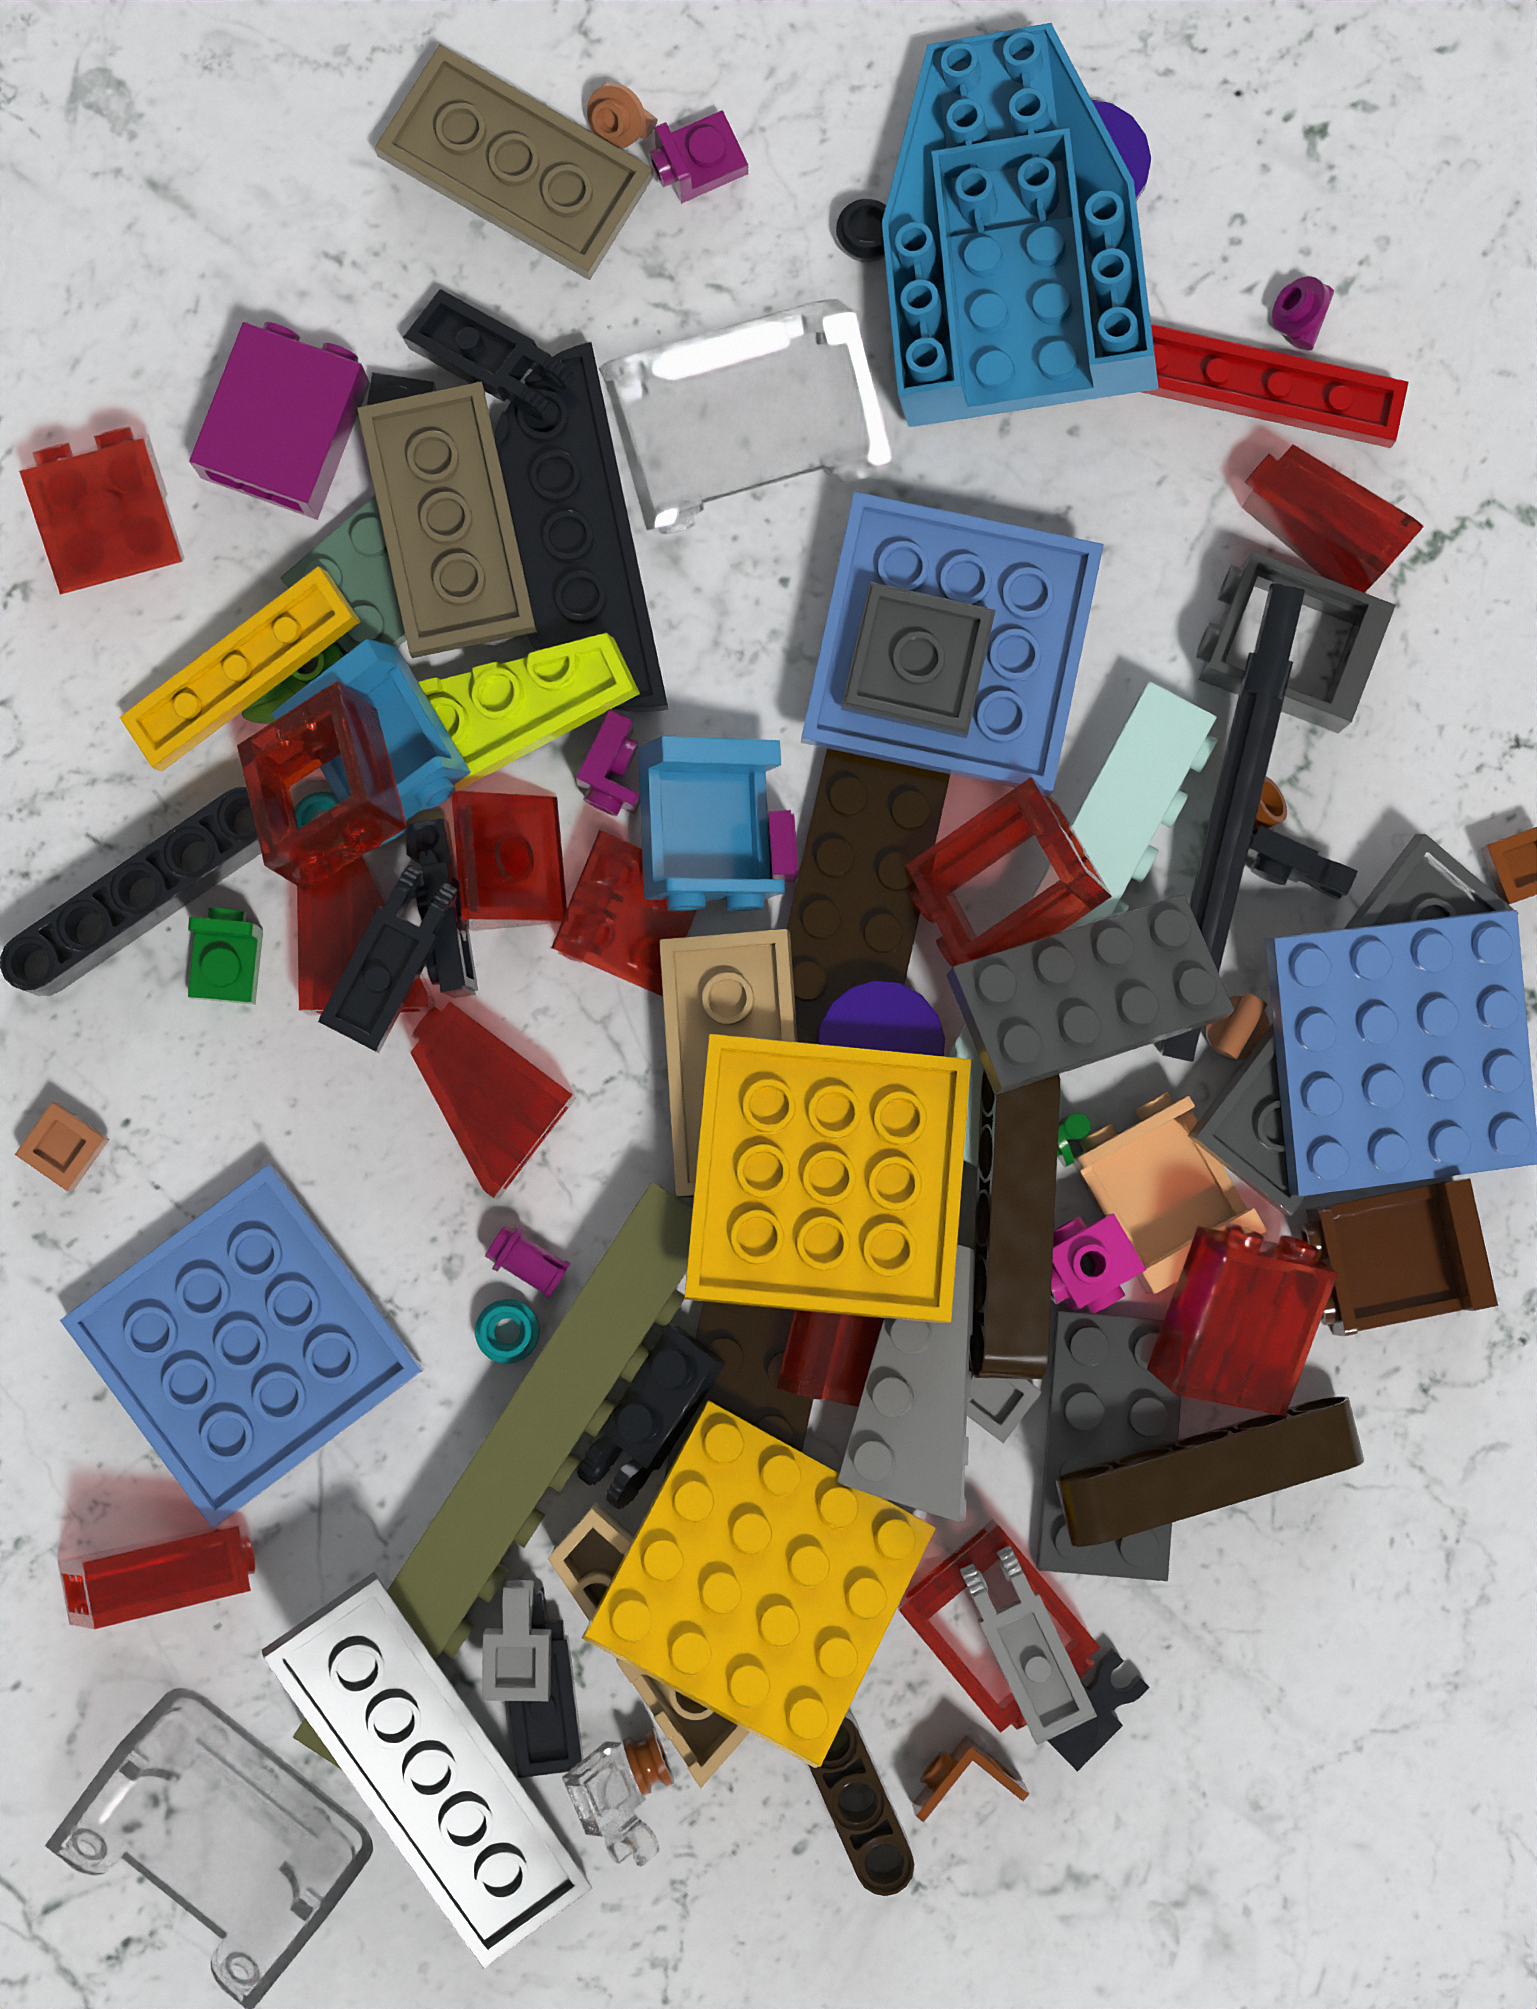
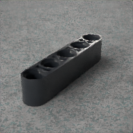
(111, 897)

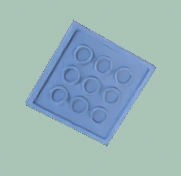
(1028, 678)
(1402, 1052)
(241, 1345)

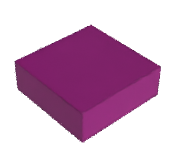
(783, 845)

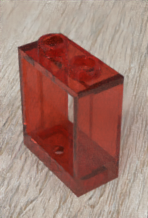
(295, 746)
(983, 841)
(947, 1582)

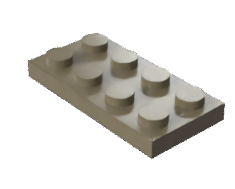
(514, 162)
(446, 520)

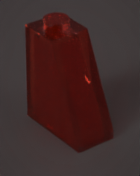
(1328, 518)
(329, 929)
(487, 1094)
(156, 1576)

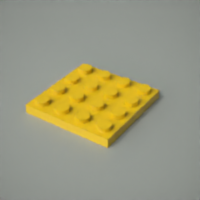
(828, 1179)
(759, 1584)

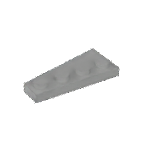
(914, 1409)

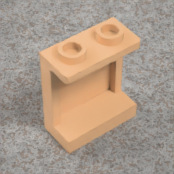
(1160, 1186)

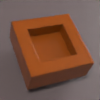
(1513, 865)

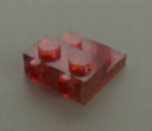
(101, 510)

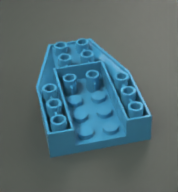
(1012, 238)

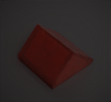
(508, 859)

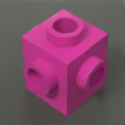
(1111, 1257)

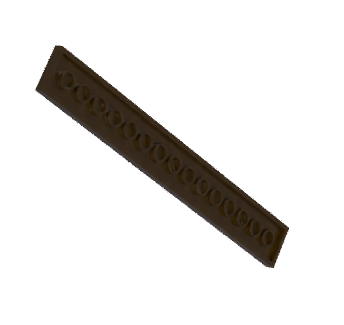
(846, 928)

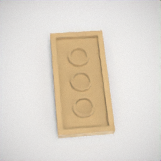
(720, 988)

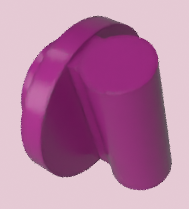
(1301, 311)

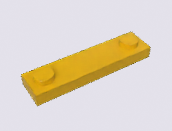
(240, 669)

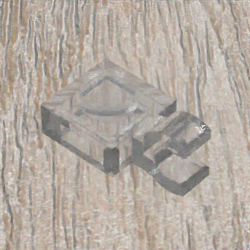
(606, 1801)

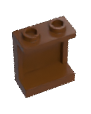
(1402, 1256)

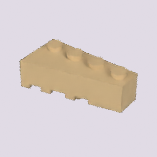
(586, 1565)

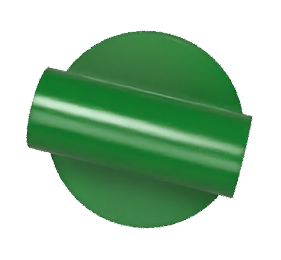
(1071, 1129)

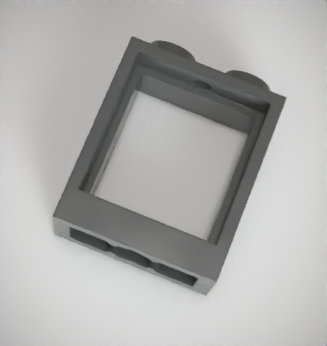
(1366, 613)

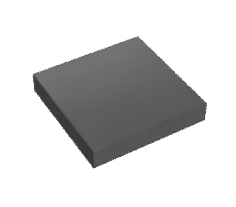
(918, 660)

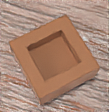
(62, 1146)

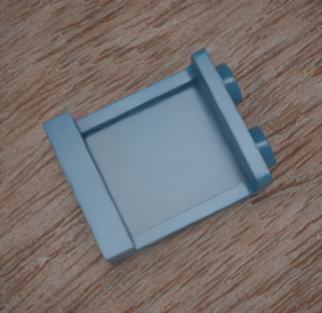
(417, 742)
(706, 821)

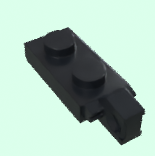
(452, 958)
(548, 1731)

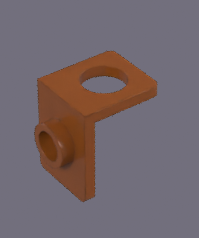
(947, 1768)

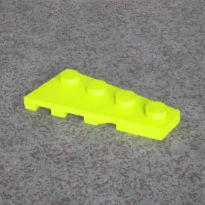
(528, 702)

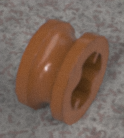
(648, 1761)

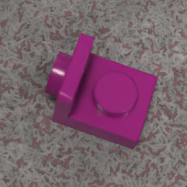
(697, 156)
(609, 754)

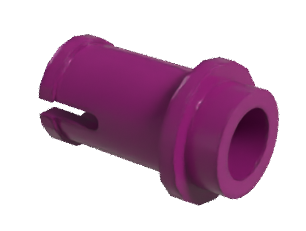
(526, 1260)

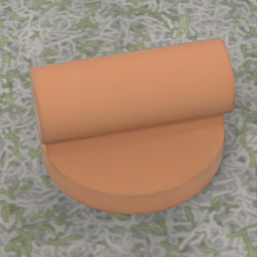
(618, 115)
(1241, 1030)

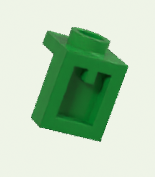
(225, 957)

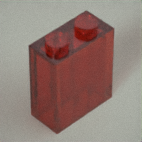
(1242, 1319)

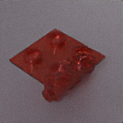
(611, 920)

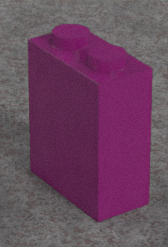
(280, 418)

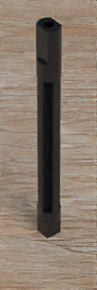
(1241, 784)

